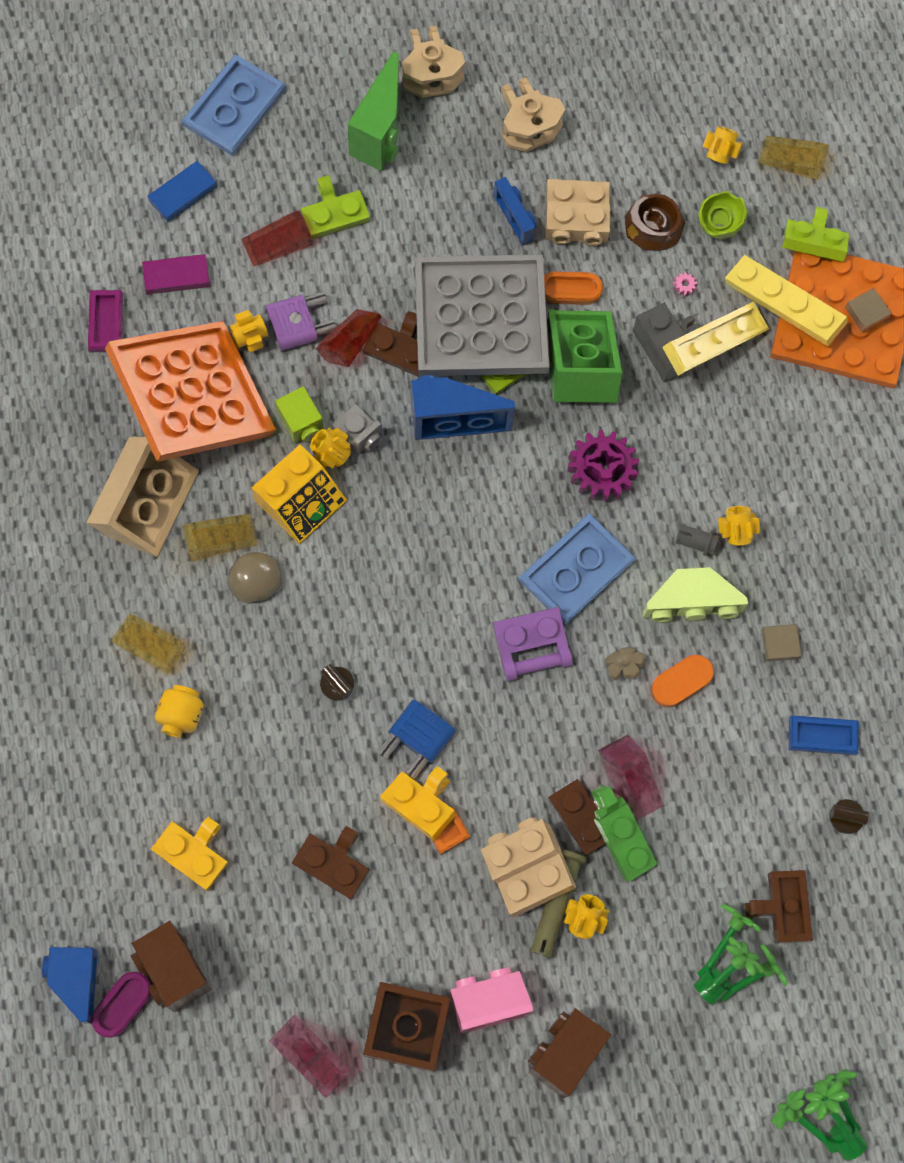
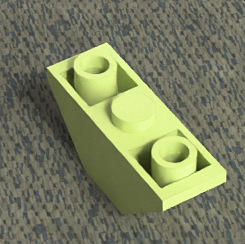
(695, 595)

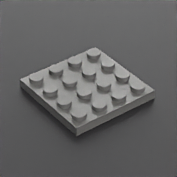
(481, 315)

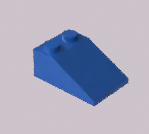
(455, 409)

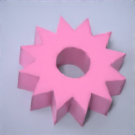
(685, 278)

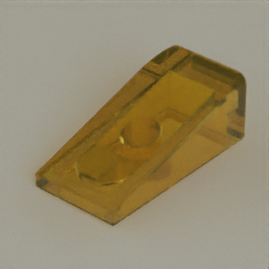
(794, 156)
(218, 536)
(149, 644)

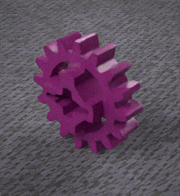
(614, 456)

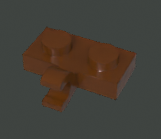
(395, 347)
(578, 816)
(331, 863)
(787, 906)

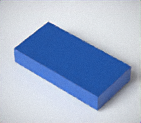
(182, 191)
(823, 735)

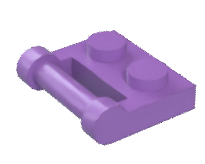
(530, 632)

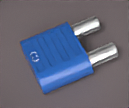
(421, 733)

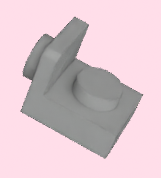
(360, 429)

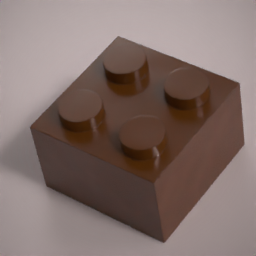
(170, 966)
(406, 1027)
(568, 1053)

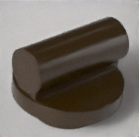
(336, 683)
(848, 816)

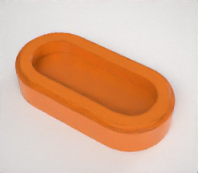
(572, 288)
(682, 681)

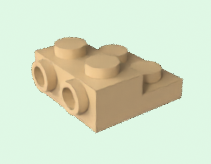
(577, 211)
(527, 866)

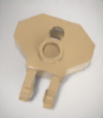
(430, 63)
(530, 116)

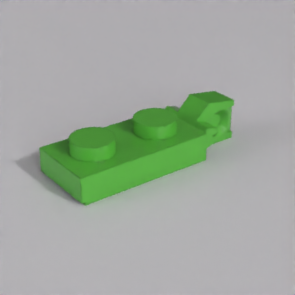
(622, 834)

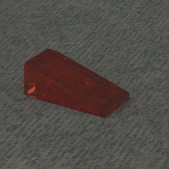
(278, 239)
(348, 338)

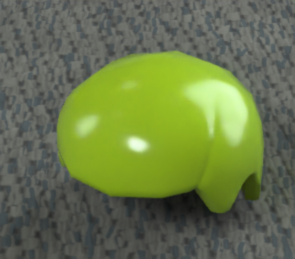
(724, 210)

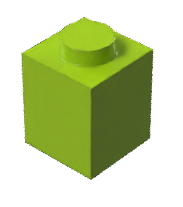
(299, 415)

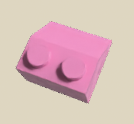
(490, 1001)

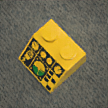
(298, 494)

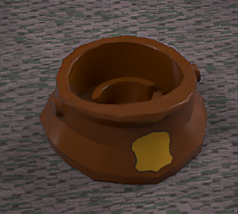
(661, 222)

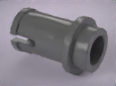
(697, 539)

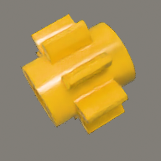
(722, 144)
(248, 331)
(330, 447)
(739, 525)
(586, 916)

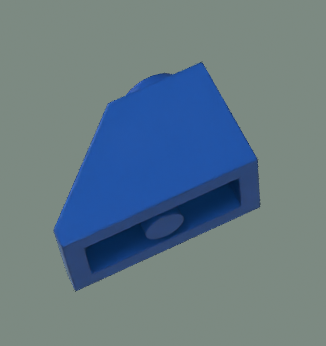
(73, 978)

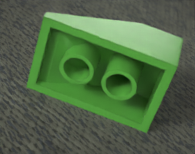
(374, 123)
(583, 356)

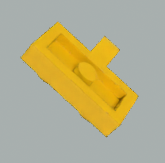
(420, 803)
(191, 853)

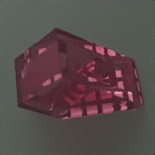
(631, 776)
(310, 1056)

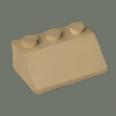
(142, 497)

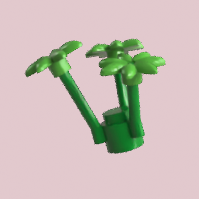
(714, 984)
(825, 1098)

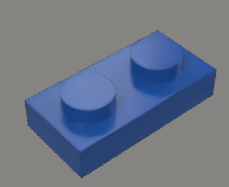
(510, 202)

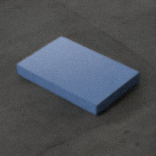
(233, 105)
(577, 568)

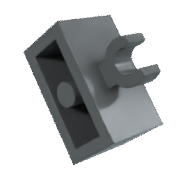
(655, 330)

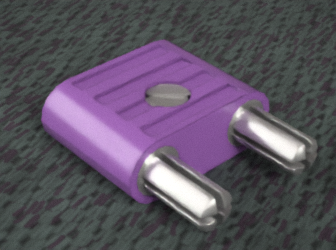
(293, 321)

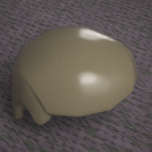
(254, 577)

